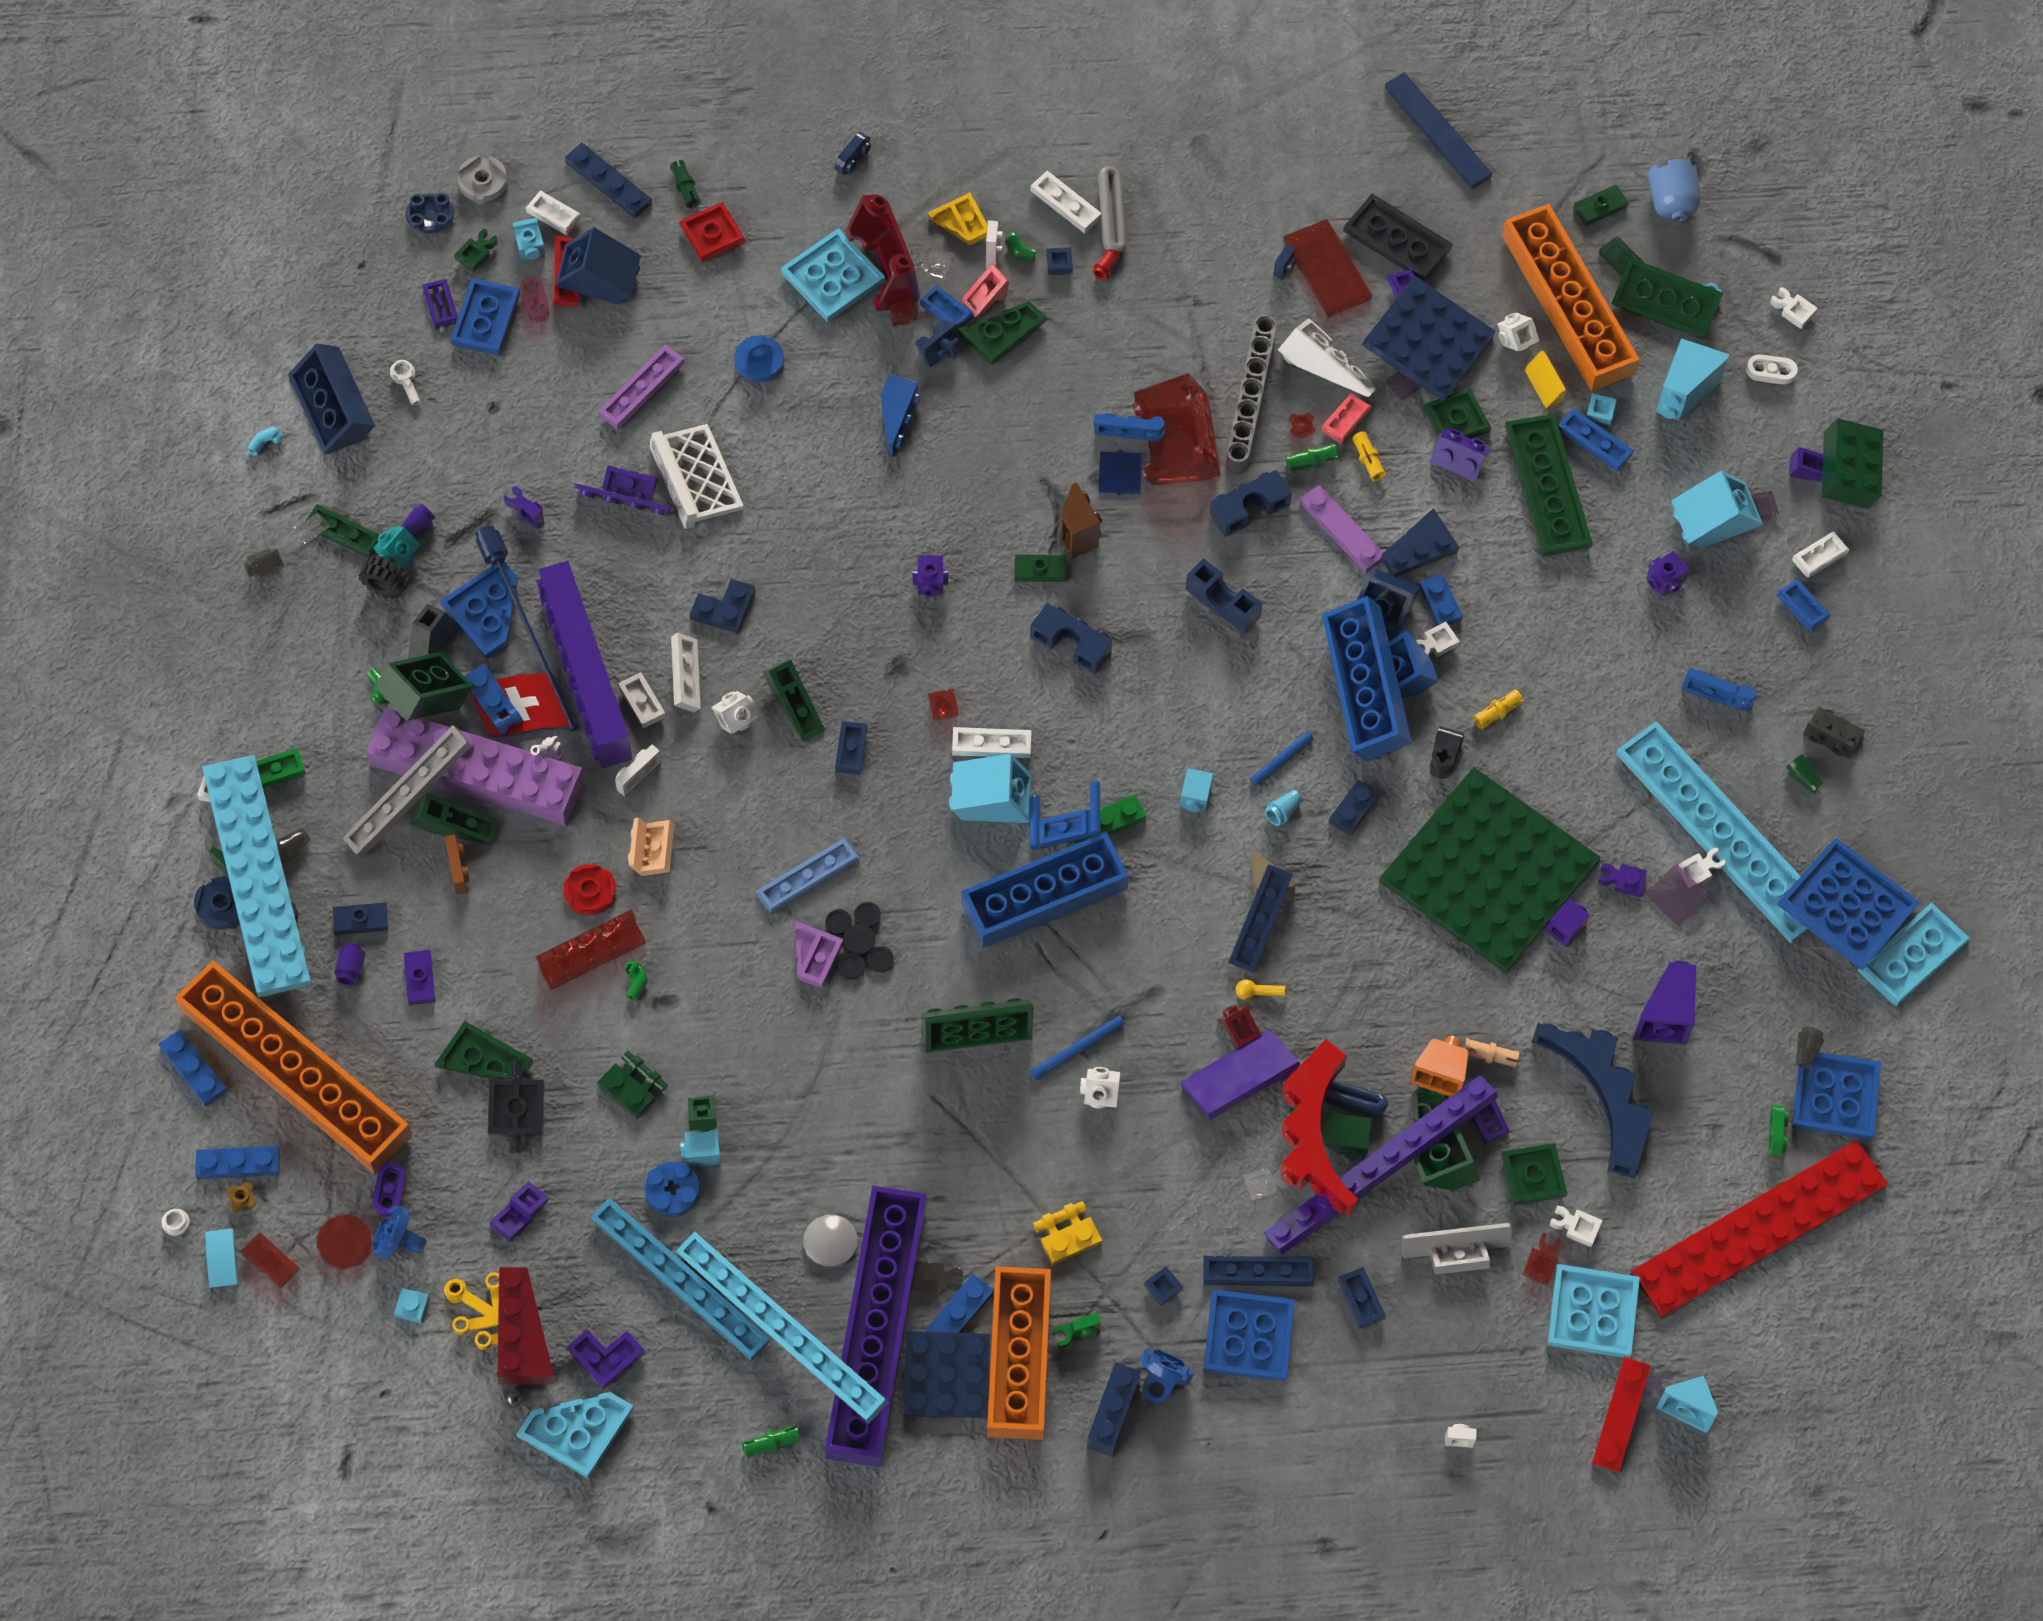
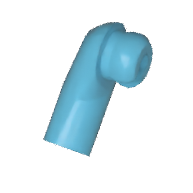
(271, 433)

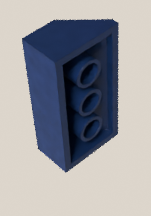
(331, 398)

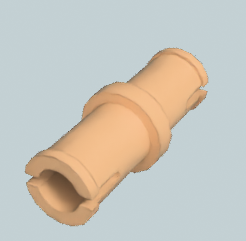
(1491, 1053)

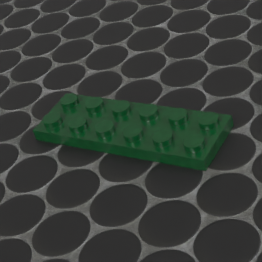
(1548, 485)

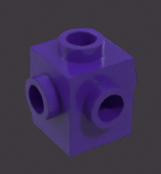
(1667, 574)
(930, 575)

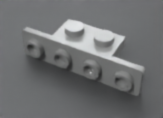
(1457, 1248)

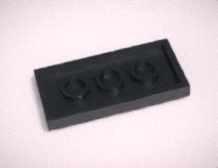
(1397, 237)

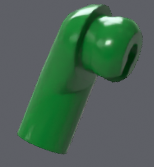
(1017, 249)
(373, 675)
(638, 979)

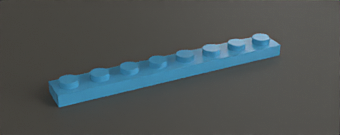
(680, 1279)

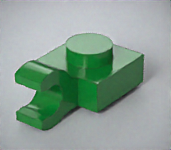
(1080, 1328)

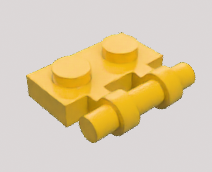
(1071, 1240)

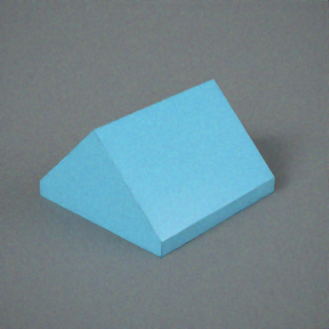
(1690, 1403)

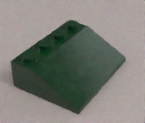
(977, 1025)

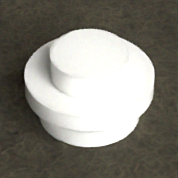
(175, 1222)

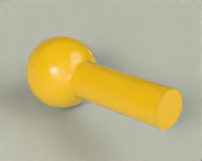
(1248, 990)

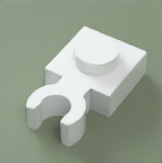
(1795, 310)
(1439, 640)
(1700, 868)
(1580, 1227)

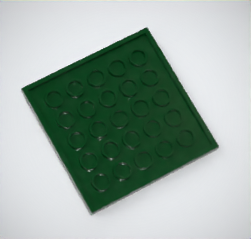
(1489, 869)

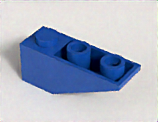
(897, 402)

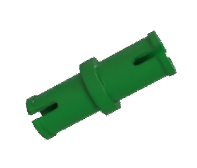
(1311, 457)
(770, 1441)

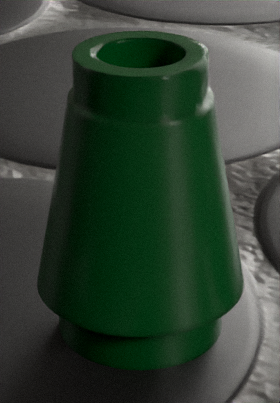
(1804, 773)

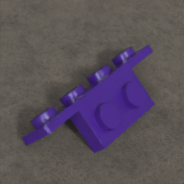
(627, 486)

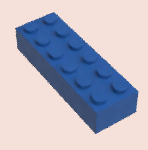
(1366, 679)
(1044, 890)

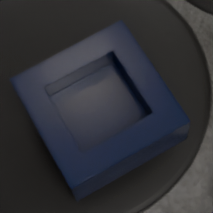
(1059, 261)
(1284, 262)
(1163, 1286)

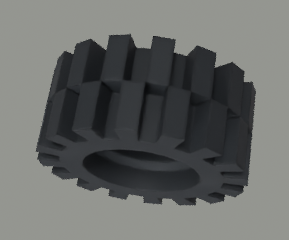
(383, 577)

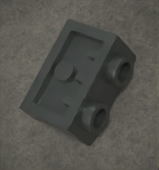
(1833, 732)

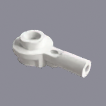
(403, 373)
(549, 748)

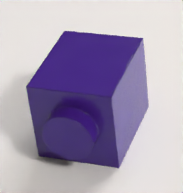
(1568, 922)

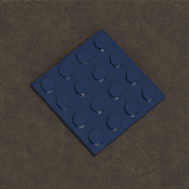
(1428, 338)

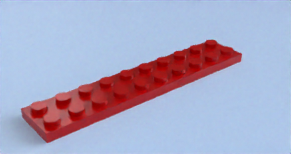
(1759, 1229)

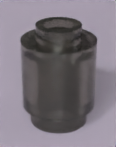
(263, 563)

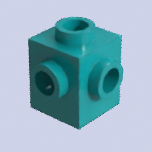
(396, 546)

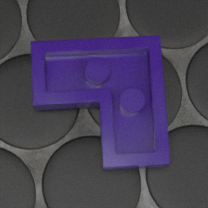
(608, 1363)

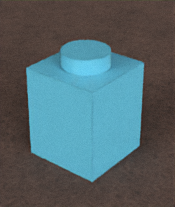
(1196, 790)
(701, 1148)

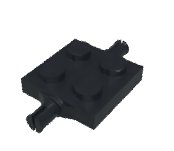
(516, 1107)

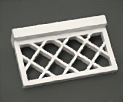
(677, 485)

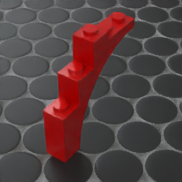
(1308, 1161)

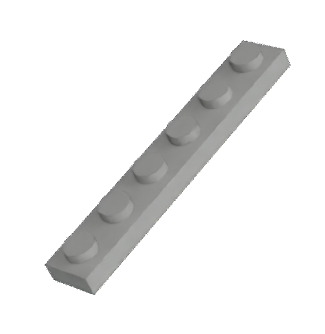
(407, 791)

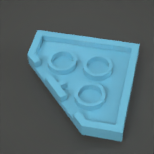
(577, 1430)

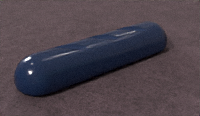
(1353, 1098)

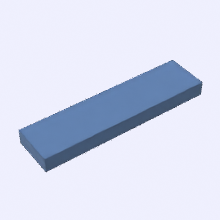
(807, 875)

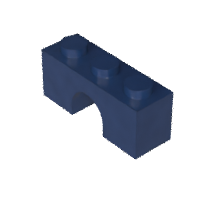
(1266, 491)
(1207, 585)
(1055, 624)
(1113, 1409)

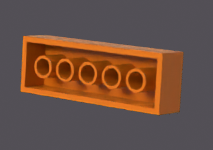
(1019, 1353)

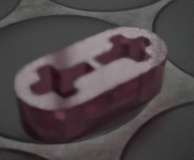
(539, 298)

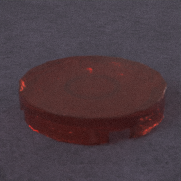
(344, 1242)

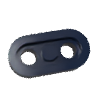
(848, 158)

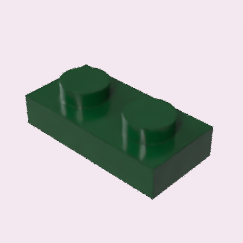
(702, 1113)

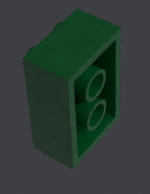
(1852, 463)
(423, 686)

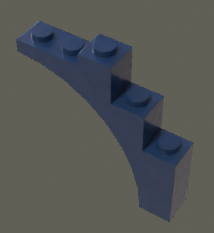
(1613, 1085)

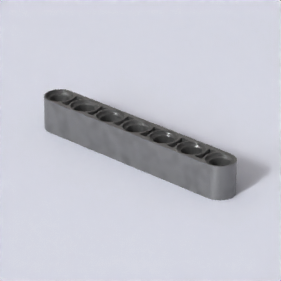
(1251, 403)

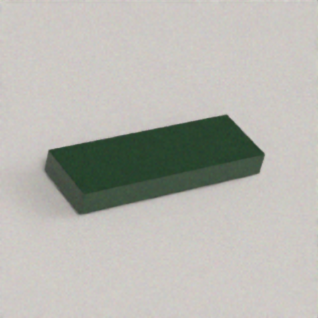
(347, 533)

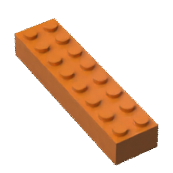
(1570, 297)

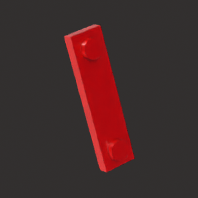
(1621, 1414)

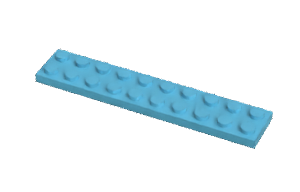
(1713, 823)
(256, 876)

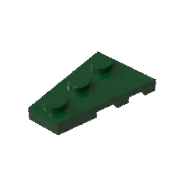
(480, 1055)

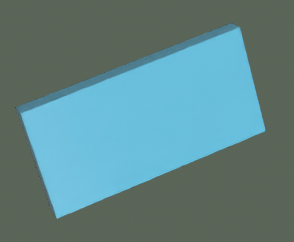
(1914, 954)

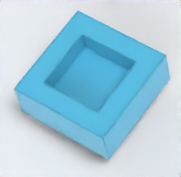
(1601, 409)
(411, 1305)

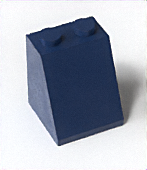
(599, 267)

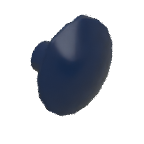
(429, 212)

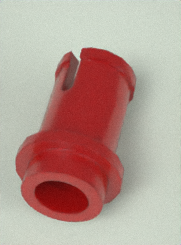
(1103, 268)

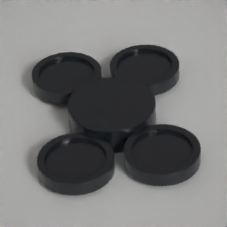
(859, 940)

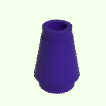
(418, 520)

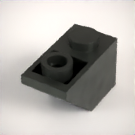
(430, 632)

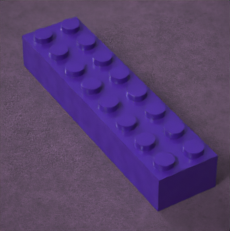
(583, 665)

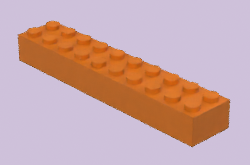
(294, 1067)

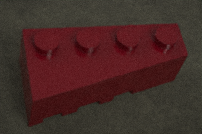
(521, 1340)

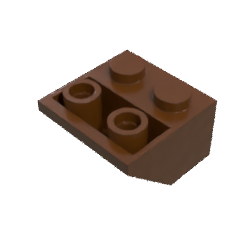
(1079, 523)

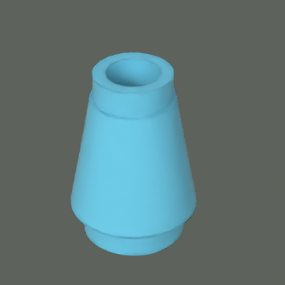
(1281, 809)

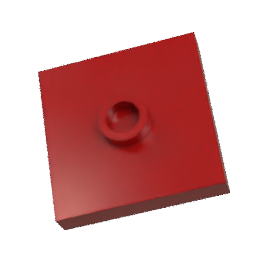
(712, 232)

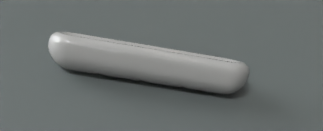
(1112, 209)

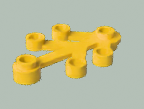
(490, 1313)

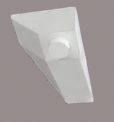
(1311, 350)

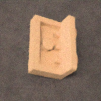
(651, 847)

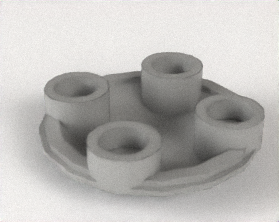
(830, 1241)

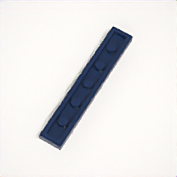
(1438, 130)

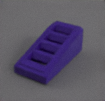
(1804, 471)
(1498, 1119)

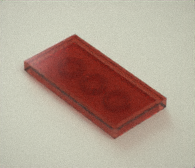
(1327, 268)

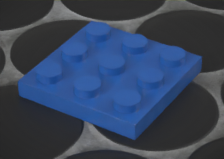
(1837, 1096)
(1249, 1335)

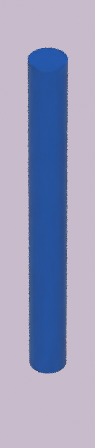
(1077, 1047)

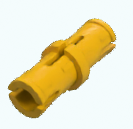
(1372, 464)
(1498, 709)

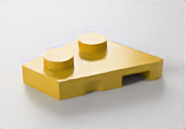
(961, 219)

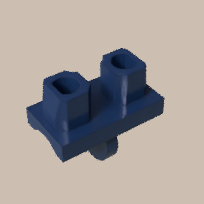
(940, 344)

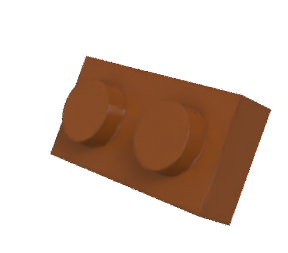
(459, 874)

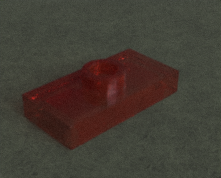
(269, 1260)

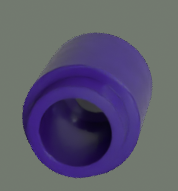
(349, 964)

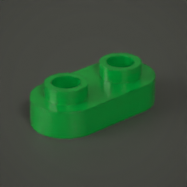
(1777, 1121)

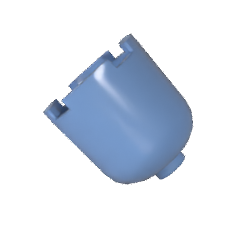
(1675, 189)

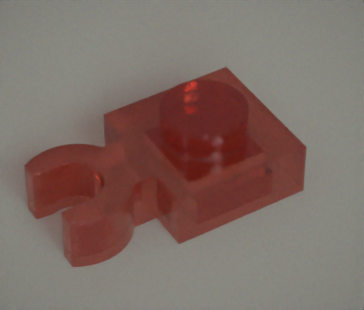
(1541, 1262)

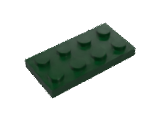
(1667, 298)

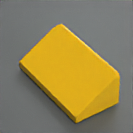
(1545, 380)

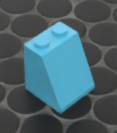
(1691, 378)
(1716, 510)
(991, 790)

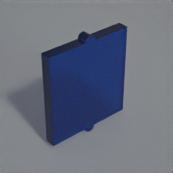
(1120, 472)

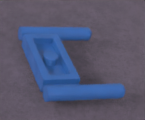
(1065, 827)

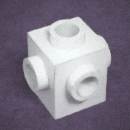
(1517, 332)
(735, 712)
(1100, 1087)

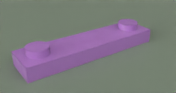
(641, 387)
(1342, 528)

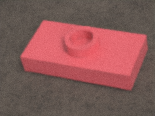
(1346, 418)

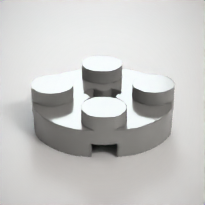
(482, 191)

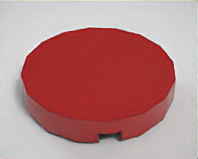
(589, 889)

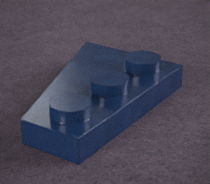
(1420, 546)

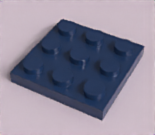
(946, 1374)

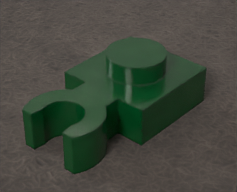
(475, 253)

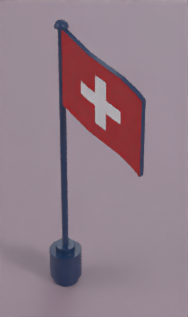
(531, 694)

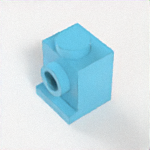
(528, 239)

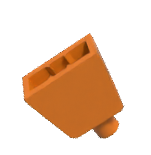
(1441, 1066)

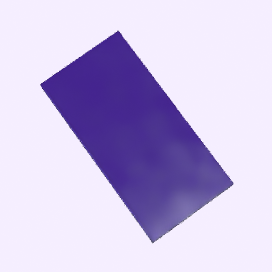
(1240, 1074)

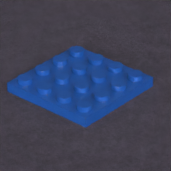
(1848, 903)

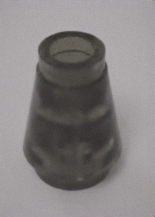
(291, 844)
(1808, 1046)

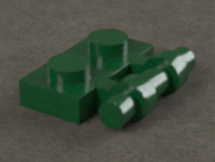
(626, 1090)

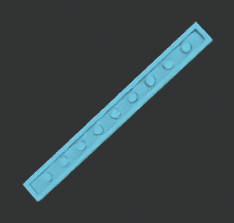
(782, 1327)

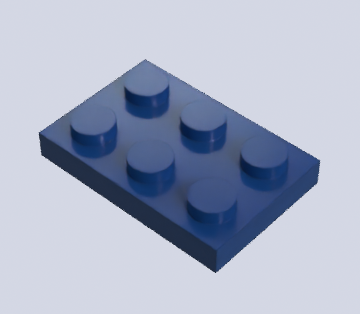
(485, 316)

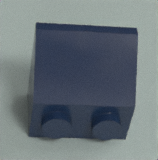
(1393, 596)

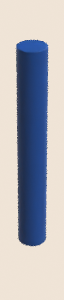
(1280, 759)

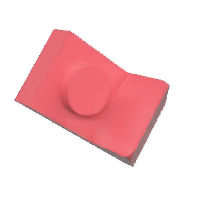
(985, 291)

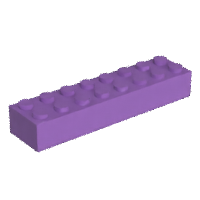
(485, 771)

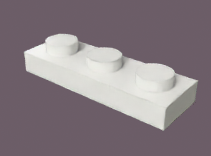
(1065, 202)
(685, 672)
(991, 742)

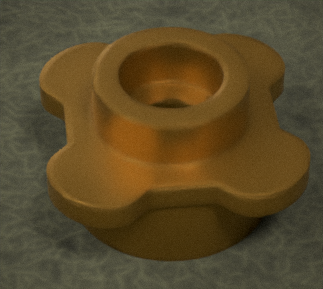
(241, 1204)

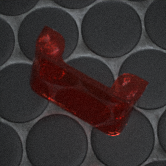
(1189, 442)

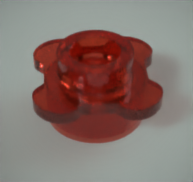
(1301, 431)

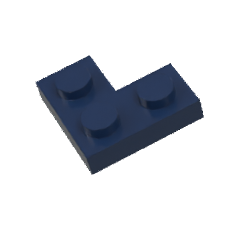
(724, 613)

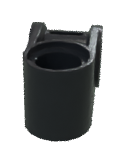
(1446, 749)

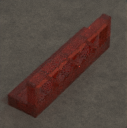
(590, 950)

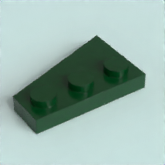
(1000, 334)

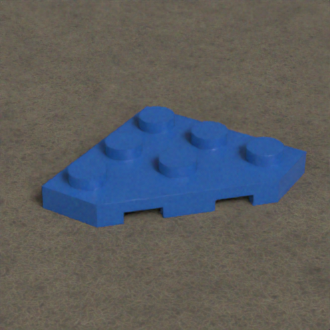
(484, 609)

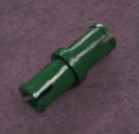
(685, 184)

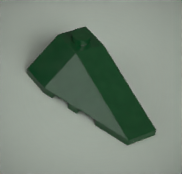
(1448, 1161)

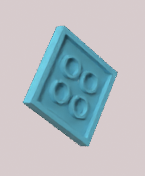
(832, 275)
(1593, 1311)

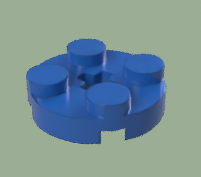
(676, 1174)

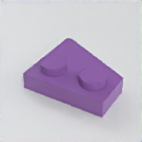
(815, 954)

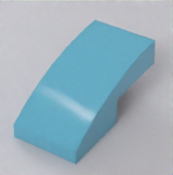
(221, 1258)

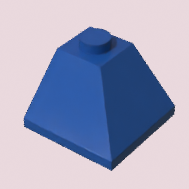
(1412, 665)

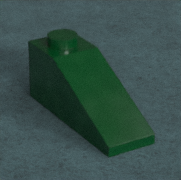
(793, 699)
(449, 818)
(1345, 1134)

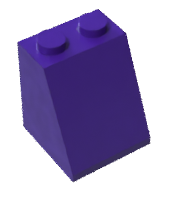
(1671, 1008)

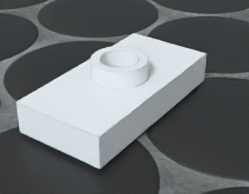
(553, 213)
(1820, 554)

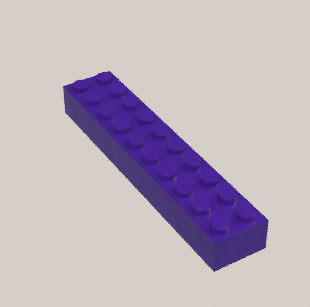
(878, 1319)

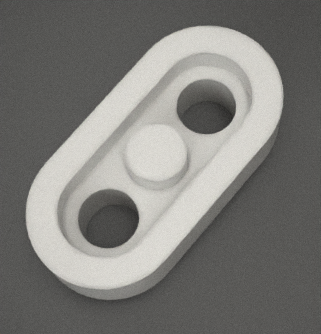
(1771, 368)

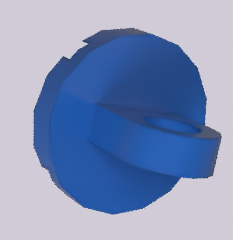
(759, 358)
(393, 1233)
(1164, 1369)

